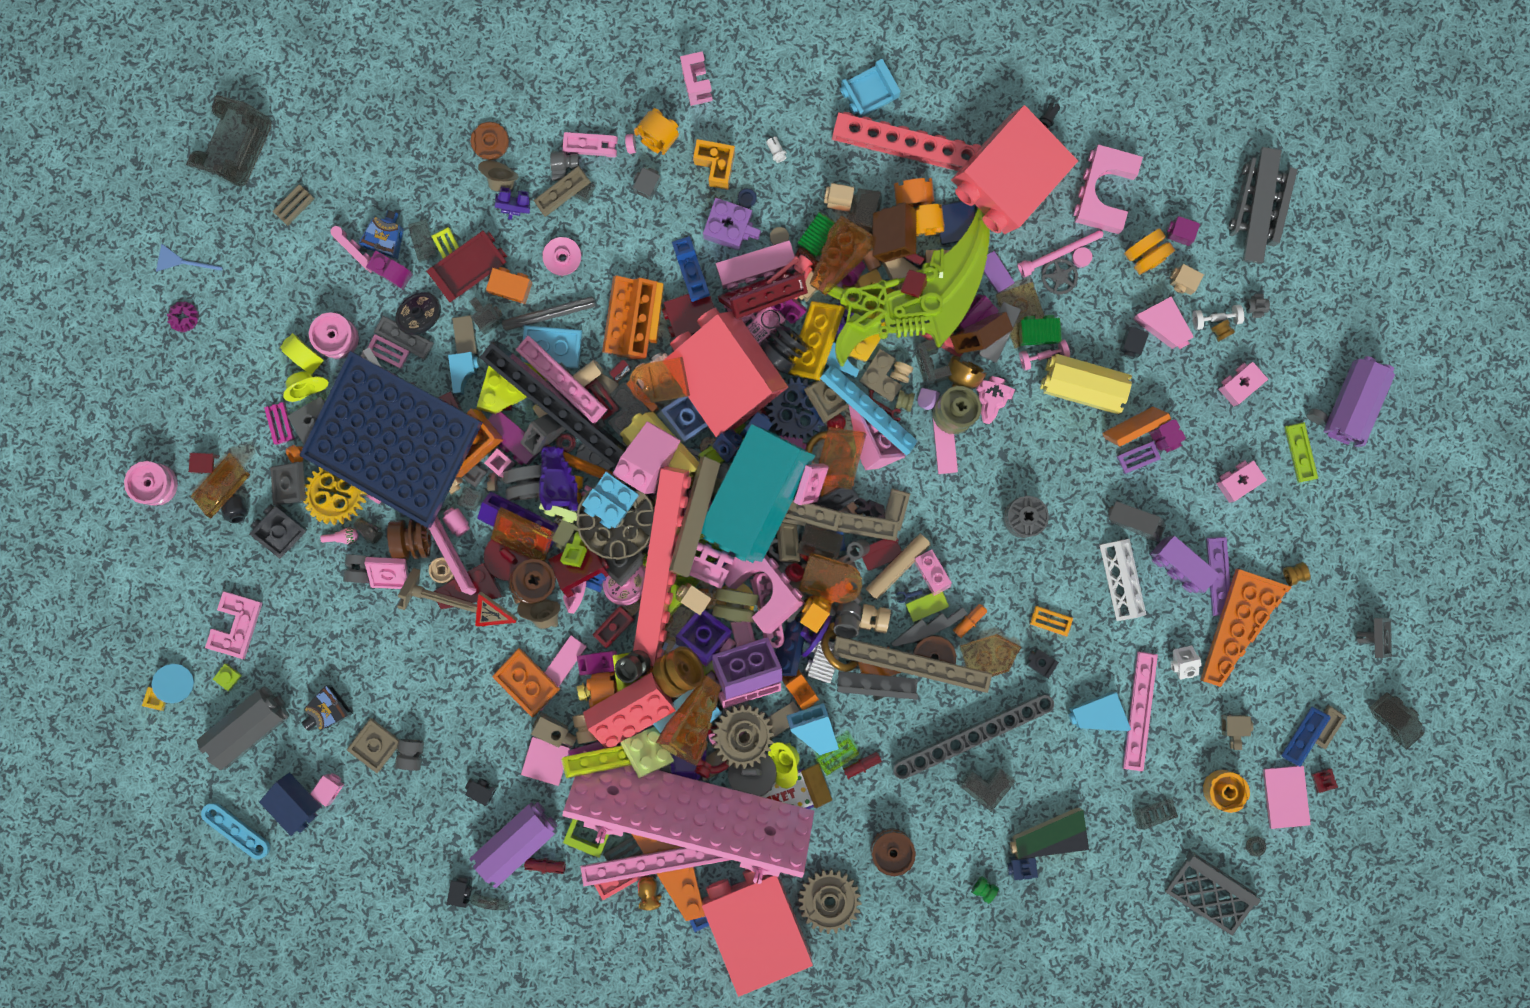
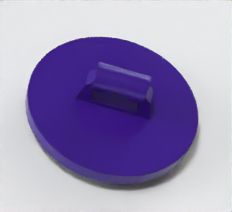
(814, 638)

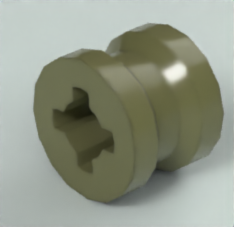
(905, 400)

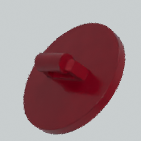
(502, 559)

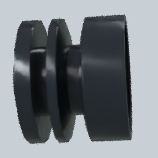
(783, 347)

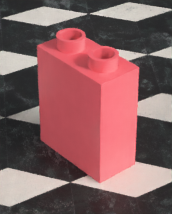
(1013, 171)
(726, 371)
(755, 931)

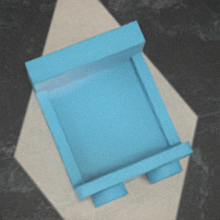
(870, 89)

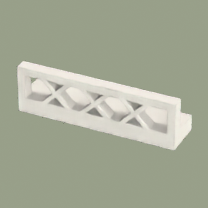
(1129, 581)

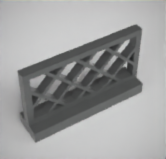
(1225, 883)

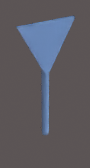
(169, 259)

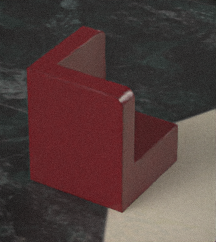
(202, 462)

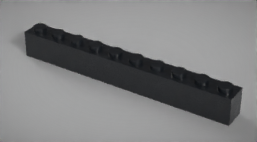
(553, 403)

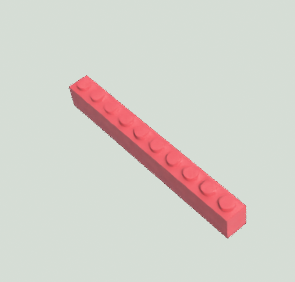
(658, 579)

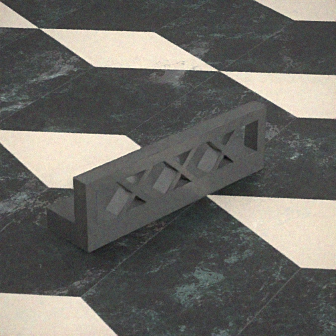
(877, 685)

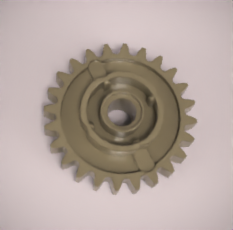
(728, 736)
(834, 915)

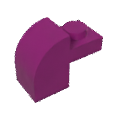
(389, 270)
(596, 662)

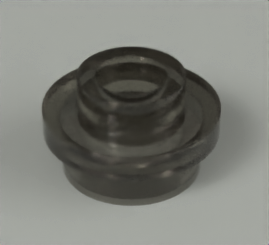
(1261, 849)

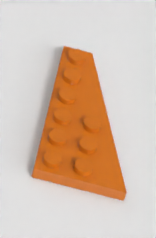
(1241, 620)
(679, 883)

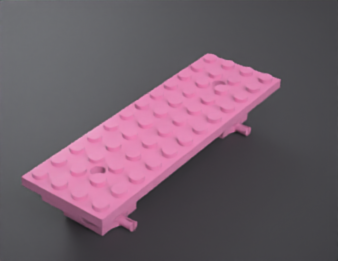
(694, 815)

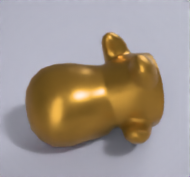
(647, 892)

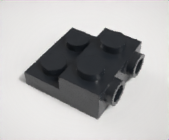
(277, 530)

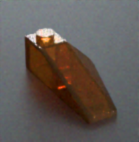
(843, 251)
(689, 726)

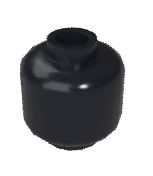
(235, 509)

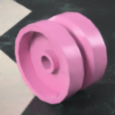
(331, 324)
(150, 483)

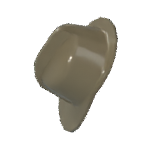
(497, 175)
(542, 614)

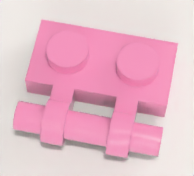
(708, 571)

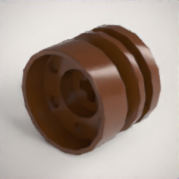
(408, 539)

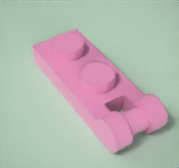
(589, 144)
(351, 246)

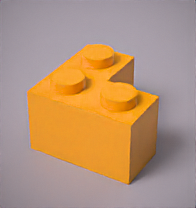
(718, 158)

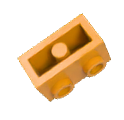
(815, 612)

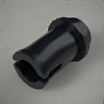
(1049, 115)

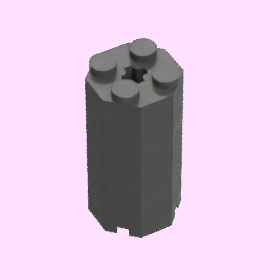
(243, 728)

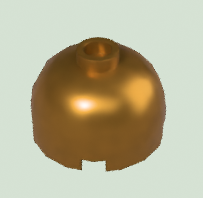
(965, 373)

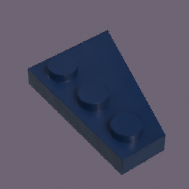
(790, 652)

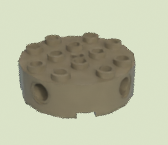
(628, 538)

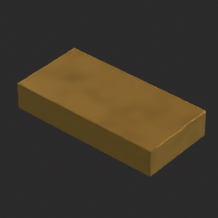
(816, 785)

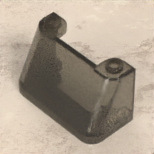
(234, 143)

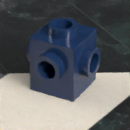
(728, 444)

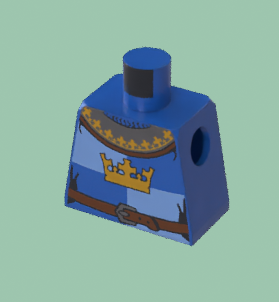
(384, 235)

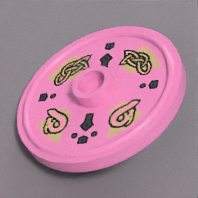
(629, 592)

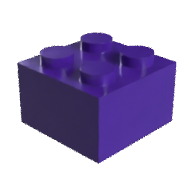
(703, 636)

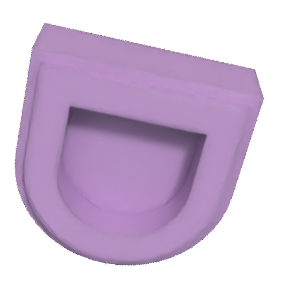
(927, 398)

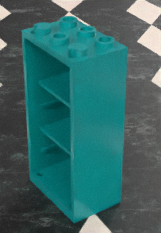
(755, 494)

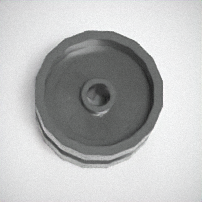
(526, 481)

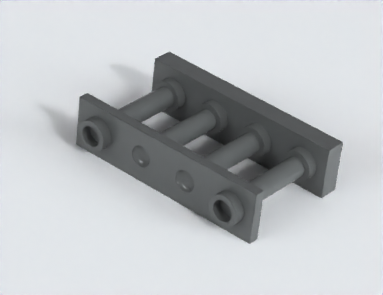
(1278, 214)

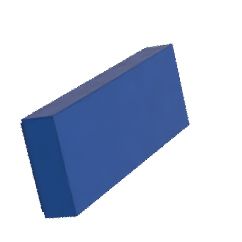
(1306, 736)

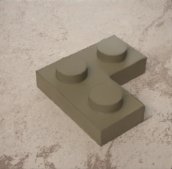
(876, 378)

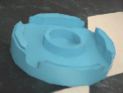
(172, 683)

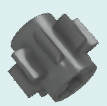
(1257, 305)

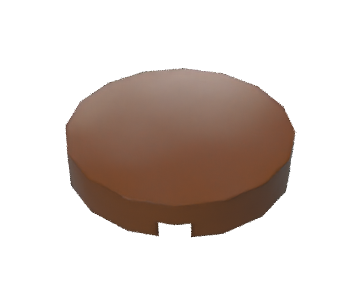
(495, 141)

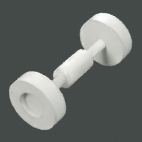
(1237, 314)

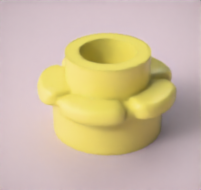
(583, 692)

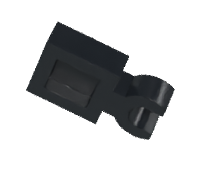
(870, 508)

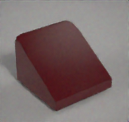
(914, 283)

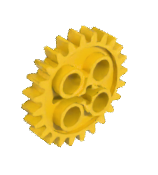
(329, 509)

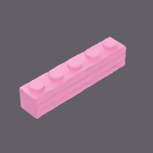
(749, 696)

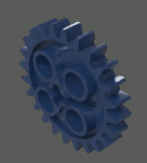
(792, 425)

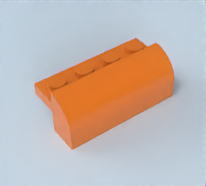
(629, 317)

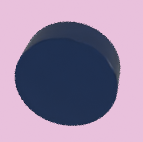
(747, 198)

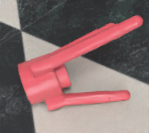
(802, 265)

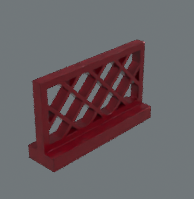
(763, 295)

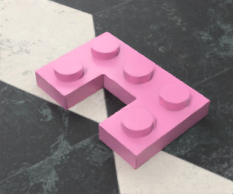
(246, 616)

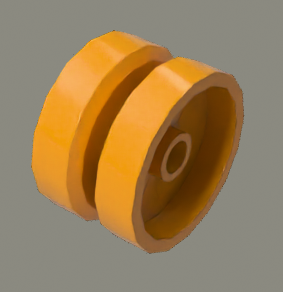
(1149, 251)

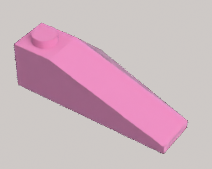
(877, 448)

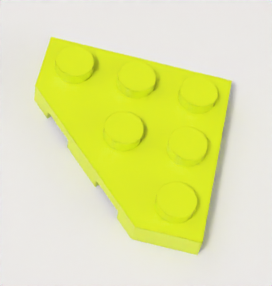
(498, 392)

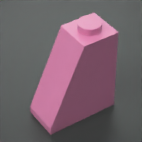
(1166, 324)

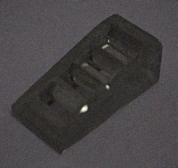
(1146, 822)

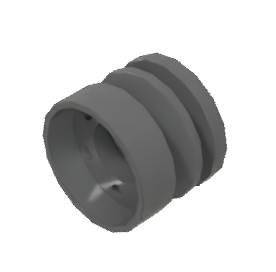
(1014, 517)

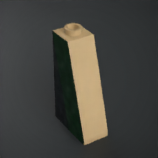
(1056, 836)

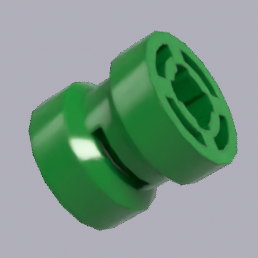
(985, 889)

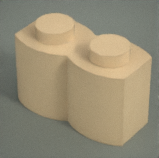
(839, 197)

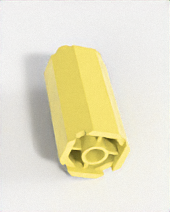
(1086, 383)
(682, 457)

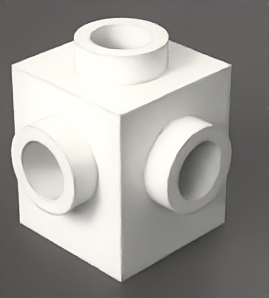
(1185, 662)

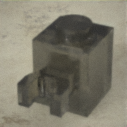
(486, 317)

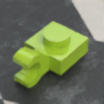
(574, 552)

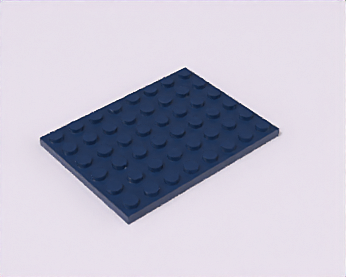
(390, 439)

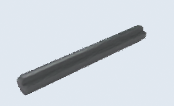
(548, 313)

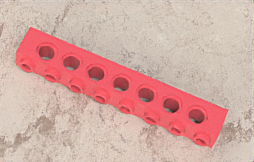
(899, 148)

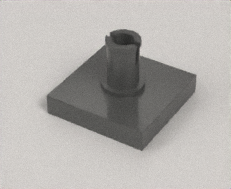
(305, 418)
(1380, 637)

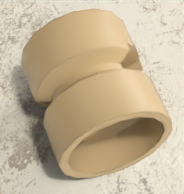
(440, 571)
(882, 618)
(583, 734)

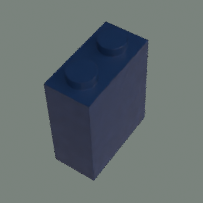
(290, 805)

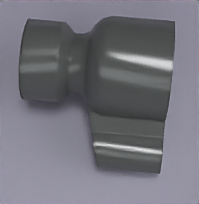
(560, 162)

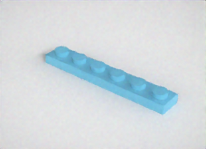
(868, 409)

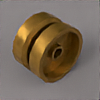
(678, 671)

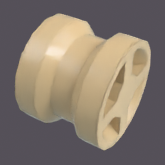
(901, 372)

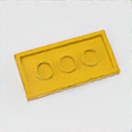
(818, 334)

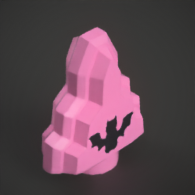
(993, 396)

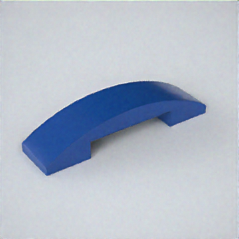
(690, 269)

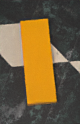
(653, 338)

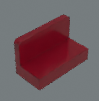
(881, 553)

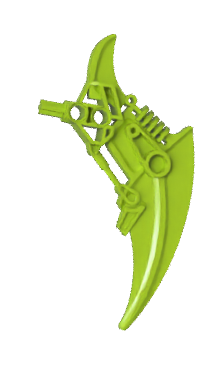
(939, 309)

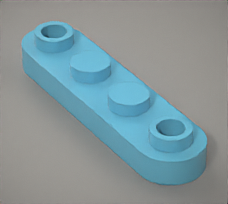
(235, 830)

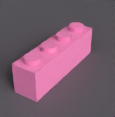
(755, 265)

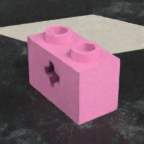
(1252, 378)
(1251, 477)
(932, 572)

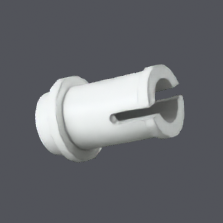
(776, 150)

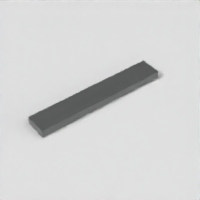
(1261, 205)

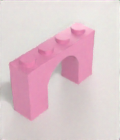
(1091, 209)
(784, 599)

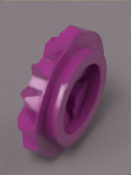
(187, 323)

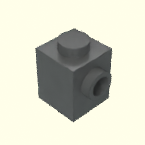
(646, 183)

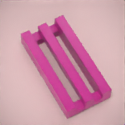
(276, 441)

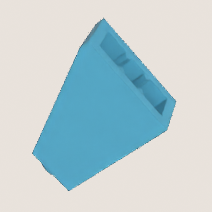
(1100, 713)
(814, 728)

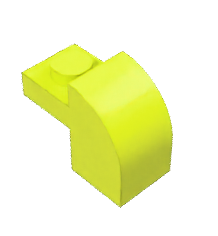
(301, 354)

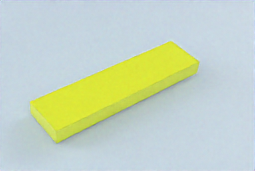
(595, 761)

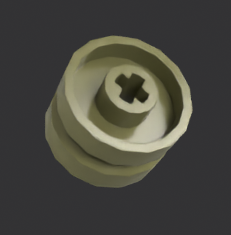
(957, 410)
(734, 607)

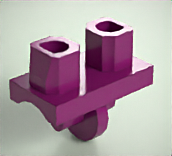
(791, 310)

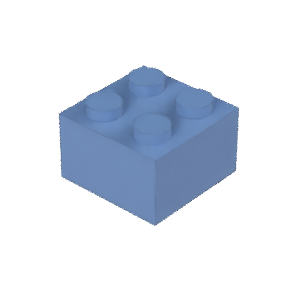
(683, 419)

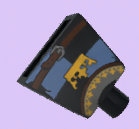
(325, 709)

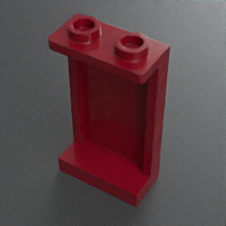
(467, 265)

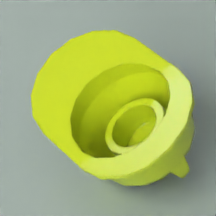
(302, 385)
(786, 761)

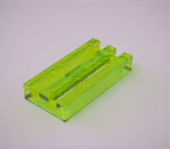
(841, 763)

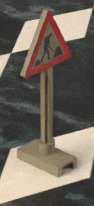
(486, 610)

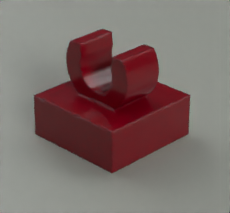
(1324, 780)

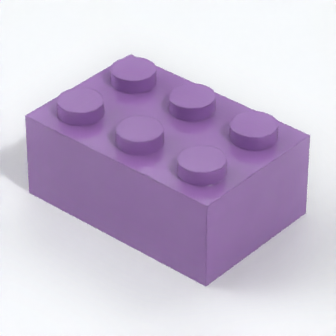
(1184, 565)
(747, 668)

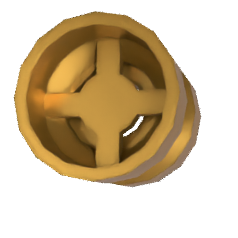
(1296, 574)

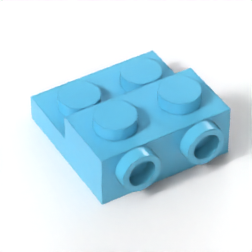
(610, 501)

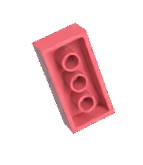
(628, 711)

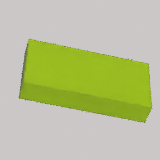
(926, 606)

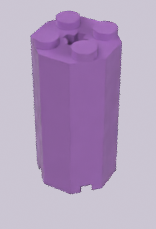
(1359, 401)
(514, 844)

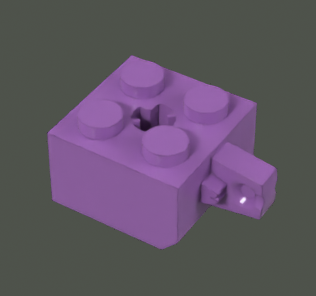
(740, 226)

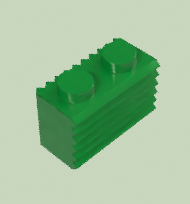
(816, 235)
(1039, 331)

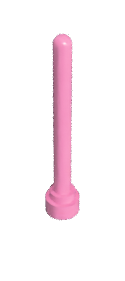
(1027, 267)

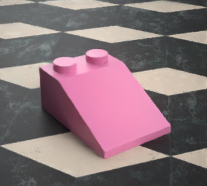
(645, 457)

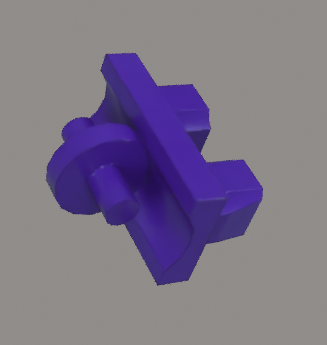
(512, 205)

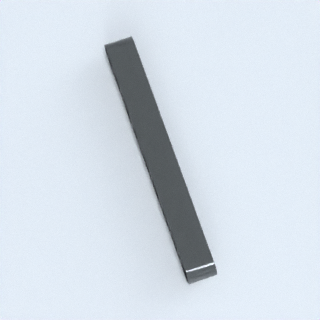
(982, 736)

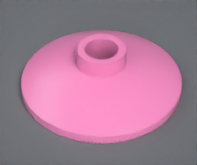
(558, 247)

